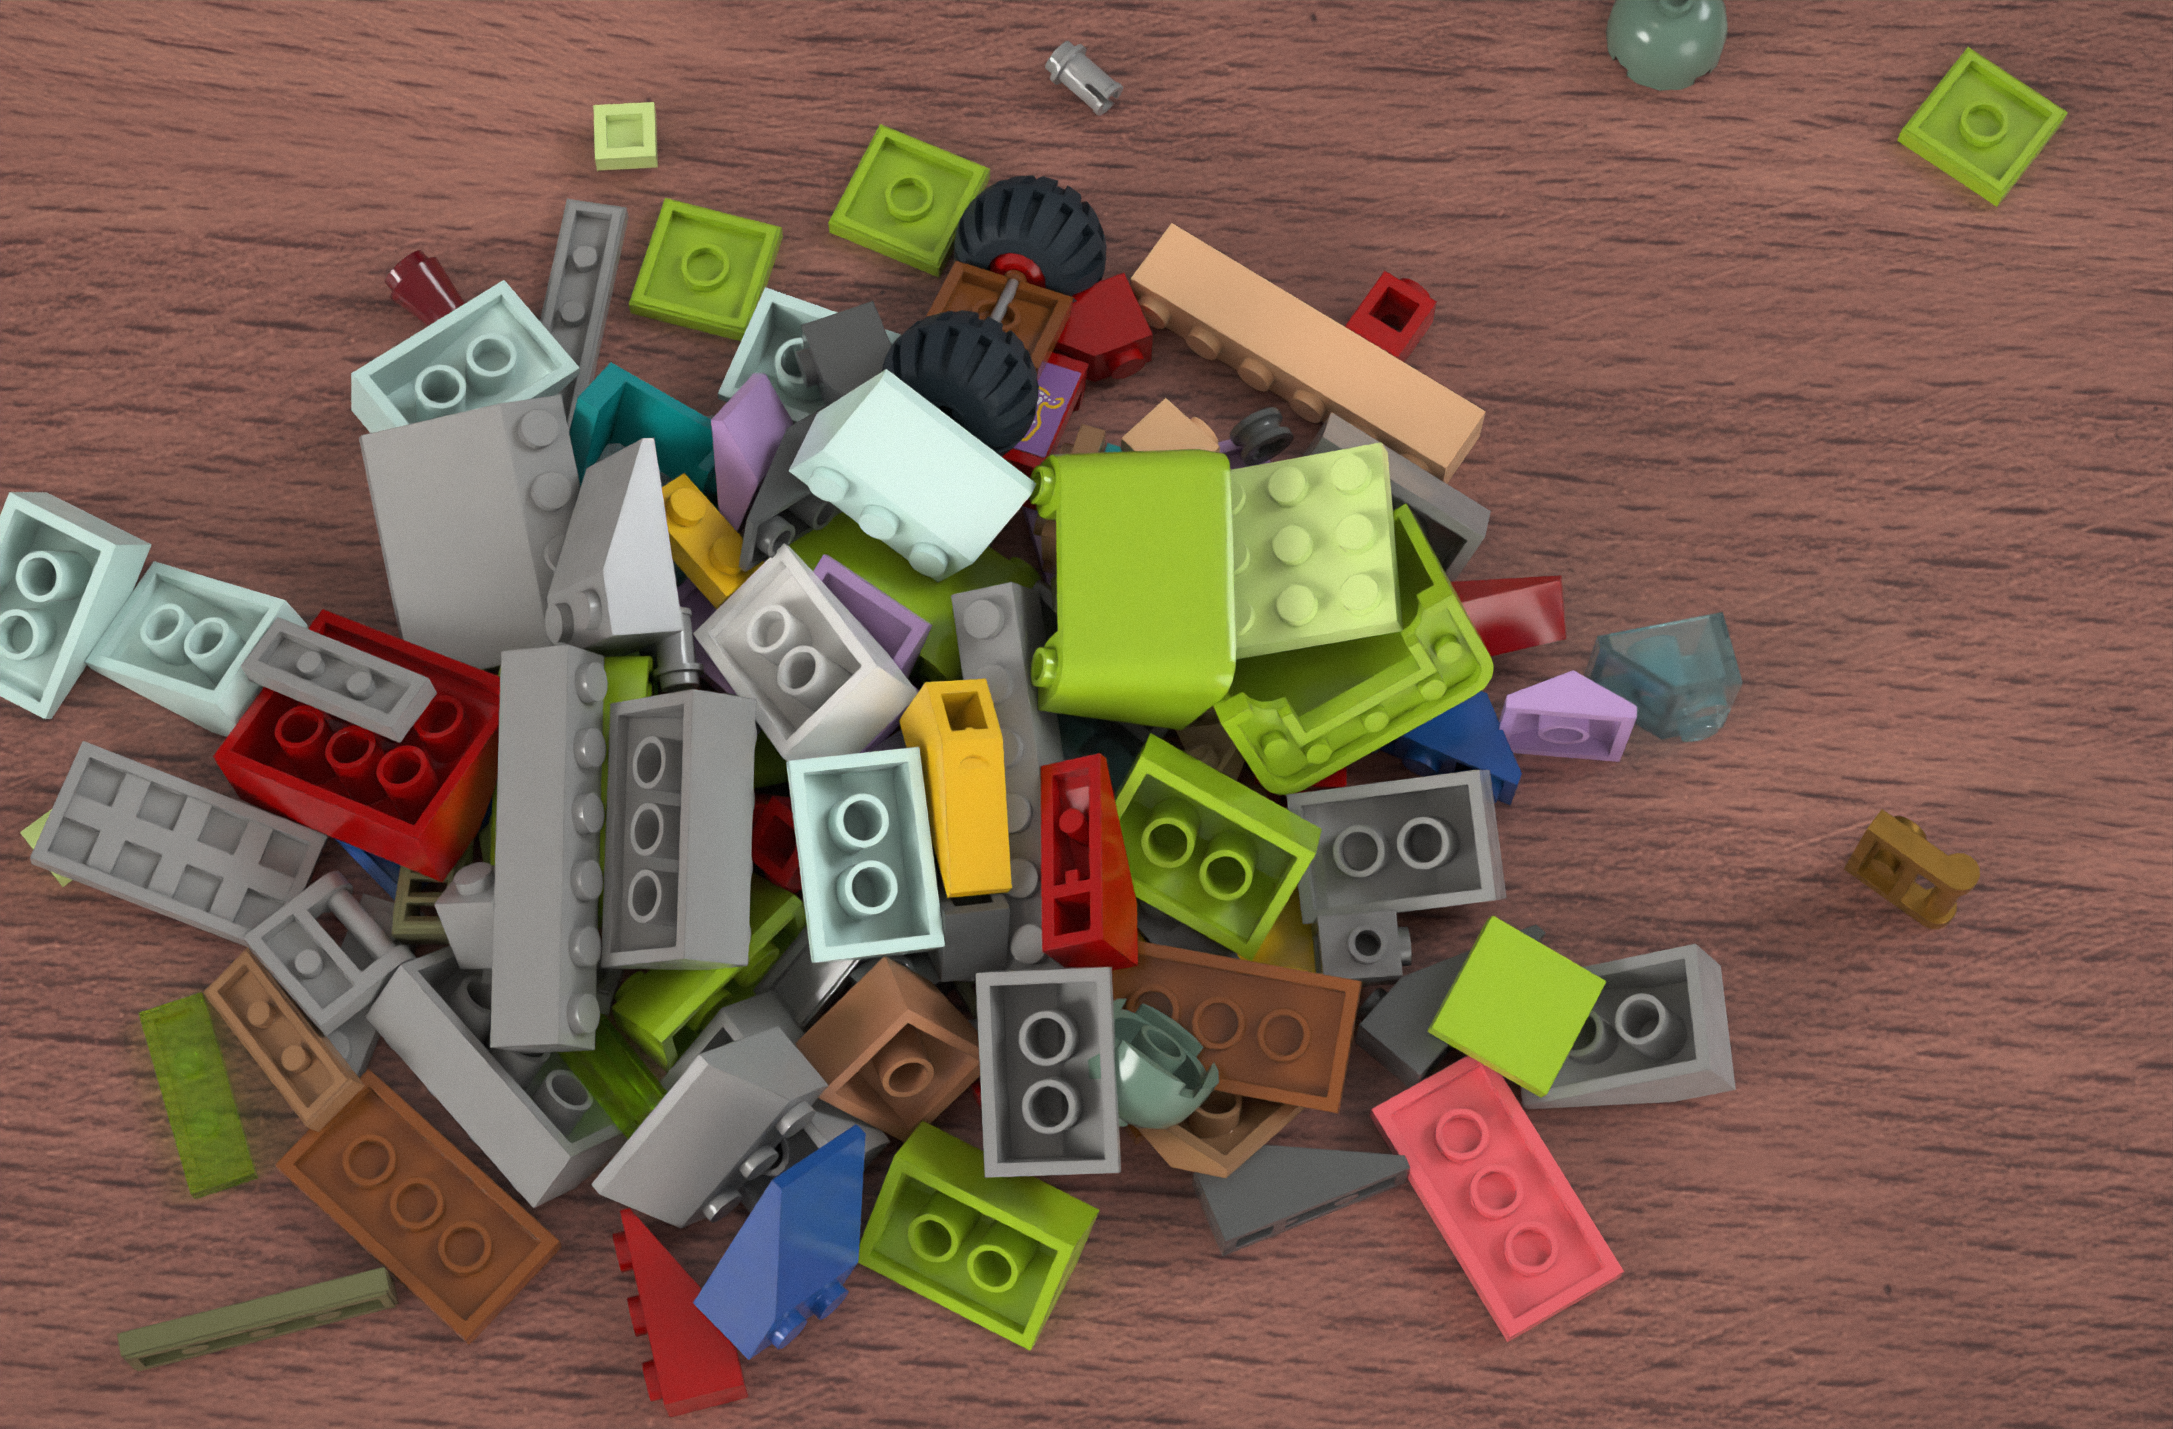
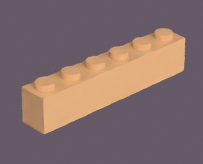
(1301, 353)

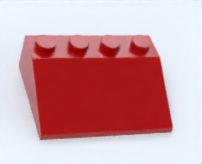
(391, 798)

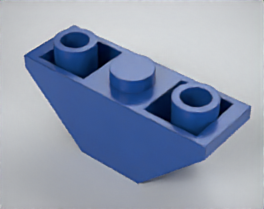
(1460, 742)

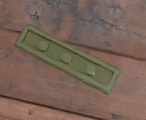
(258, 1319)

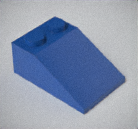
(791, 1250)

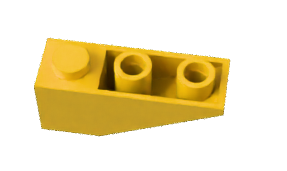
(963, 783)

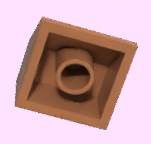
(893, 1050)

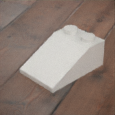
(805, 660)

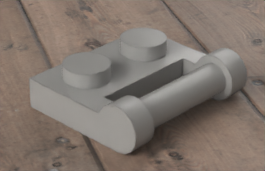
(311, 962)

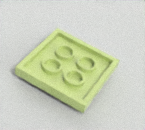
(1314, 551)

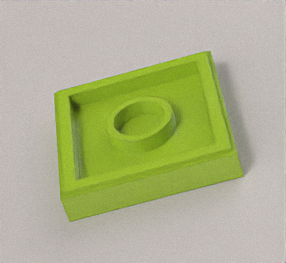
(1982, 126)
(908, 200)
(705, 269)
(1516, 1006)

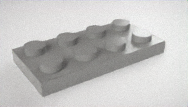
(174, 845)

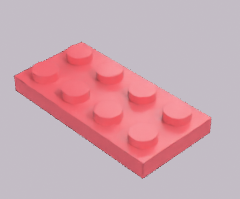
(1496, 1195)

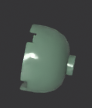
(1667, 40)
(1155, 1069)

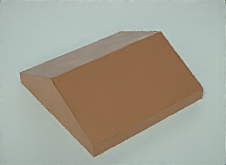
(1221, 1133)

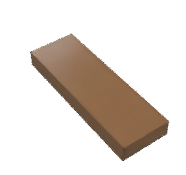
(283, 1041)

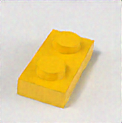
(703, 541)

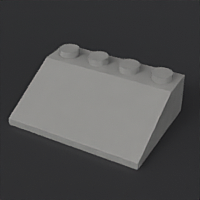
(474, 524)

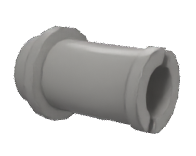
(1083, 77)
(677, 659)

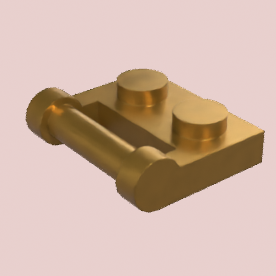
(1894, 856)

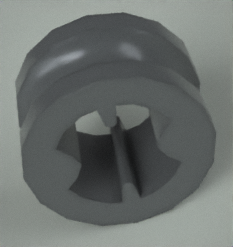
(1261, 436)

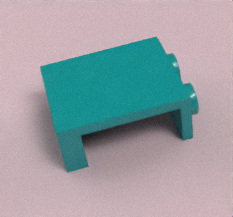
(626, 409)

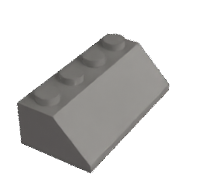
(679, 832)
(514, 1105)

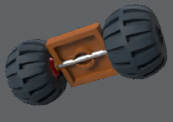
(1002, 306)

